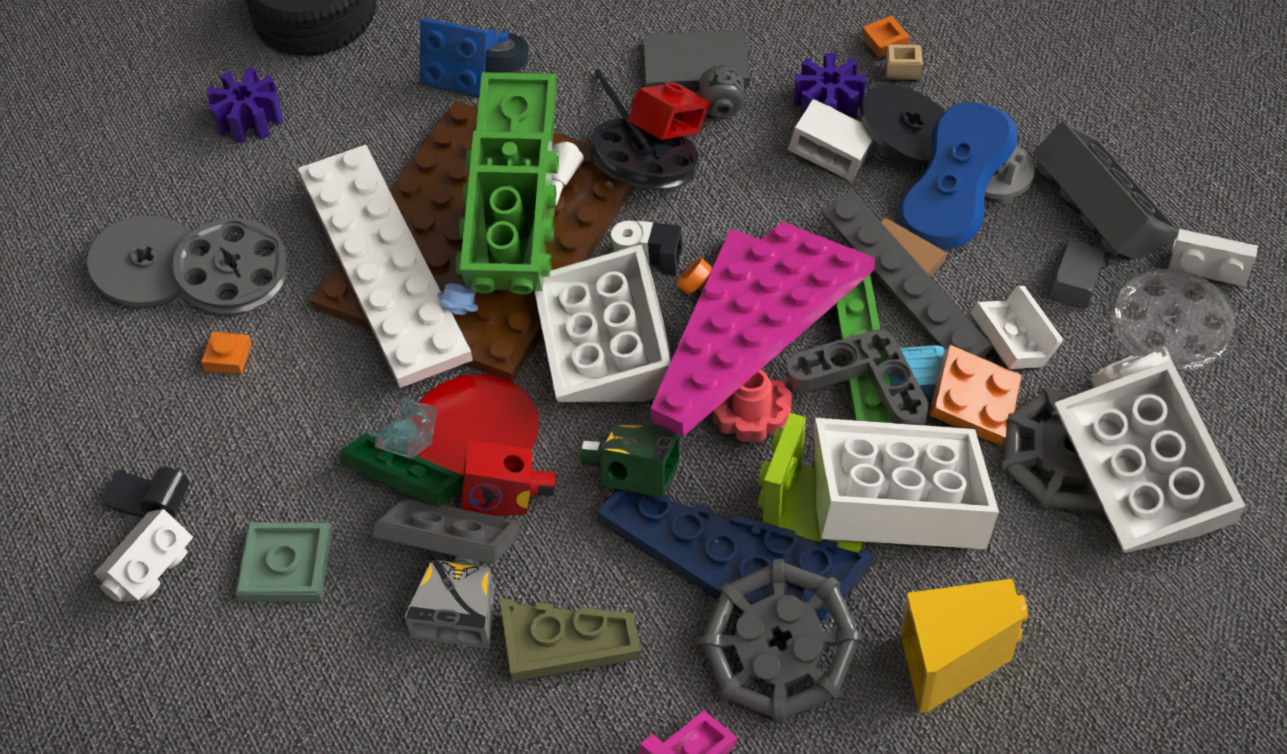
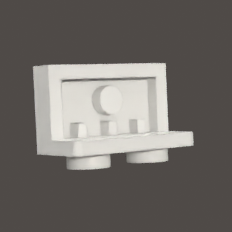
(1213, 257)
(1018, 330)

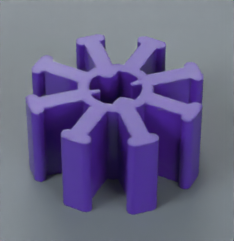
(830, 86)
(244, 105)

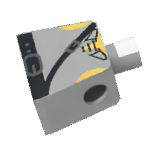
(453, 604)

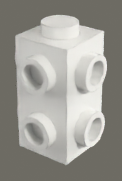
(142, 557)

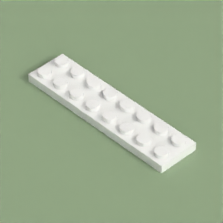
(384, 266)

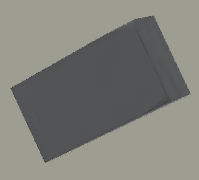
(1078, 274)

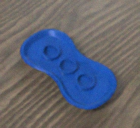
(949, 196)

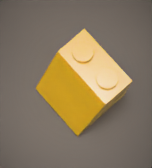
(959, 636)

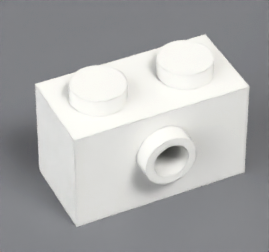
(831, 140)

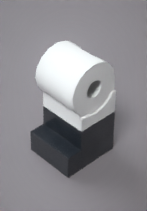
(659, 241)

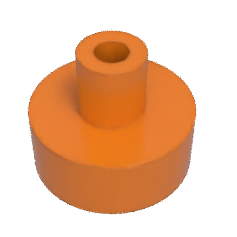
(694, 276)

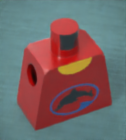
(501, 479)

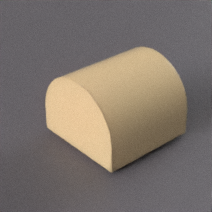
(903, 62)

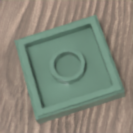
(284, 562)

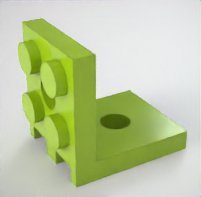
(790, 486)

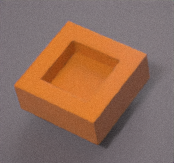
(883, 33)
(226, 352)

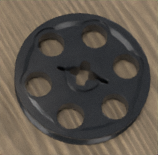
(636, 164)

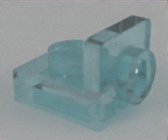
(410, 431)

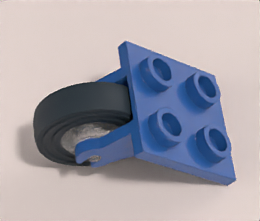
(457, 55)

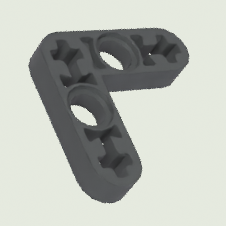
(864, 361)

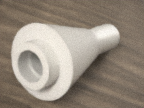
(569, 161)

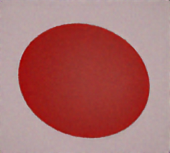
(478, 409)

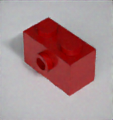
(668, 111)

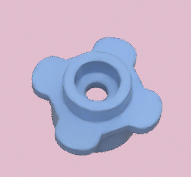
(458, 299)

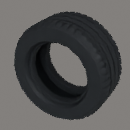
(310, 25)

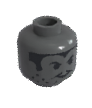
(724, 89)

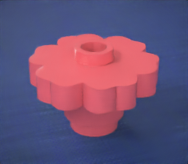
(754, 409)

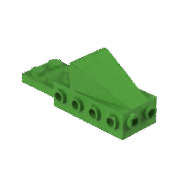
(510, 185)

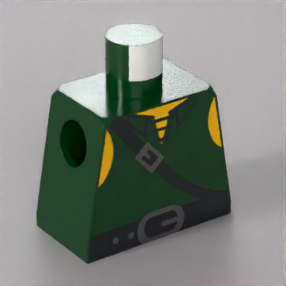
(635, 458)

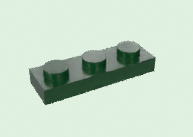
(412, 476)

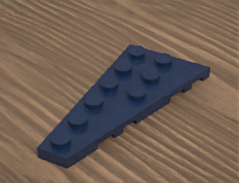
(722, 548)

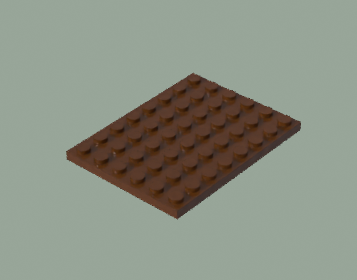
(432, 203)

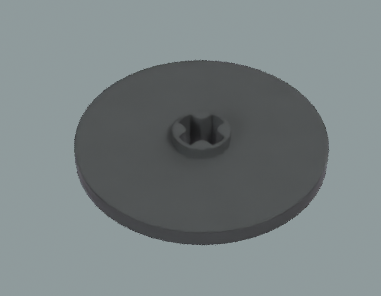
(115, 258)

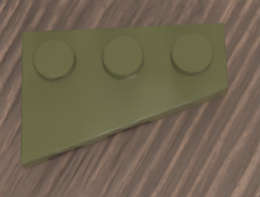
(561, 640)

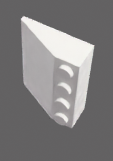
(604, 329)
(1150, 459)
(902, 484)

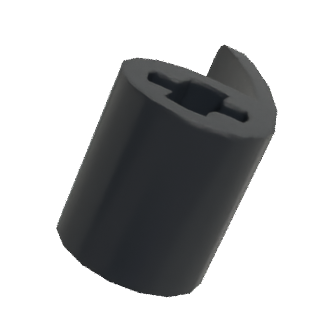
(140, 495)

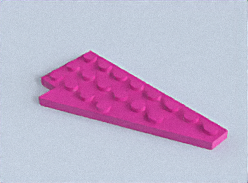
(750, 311)

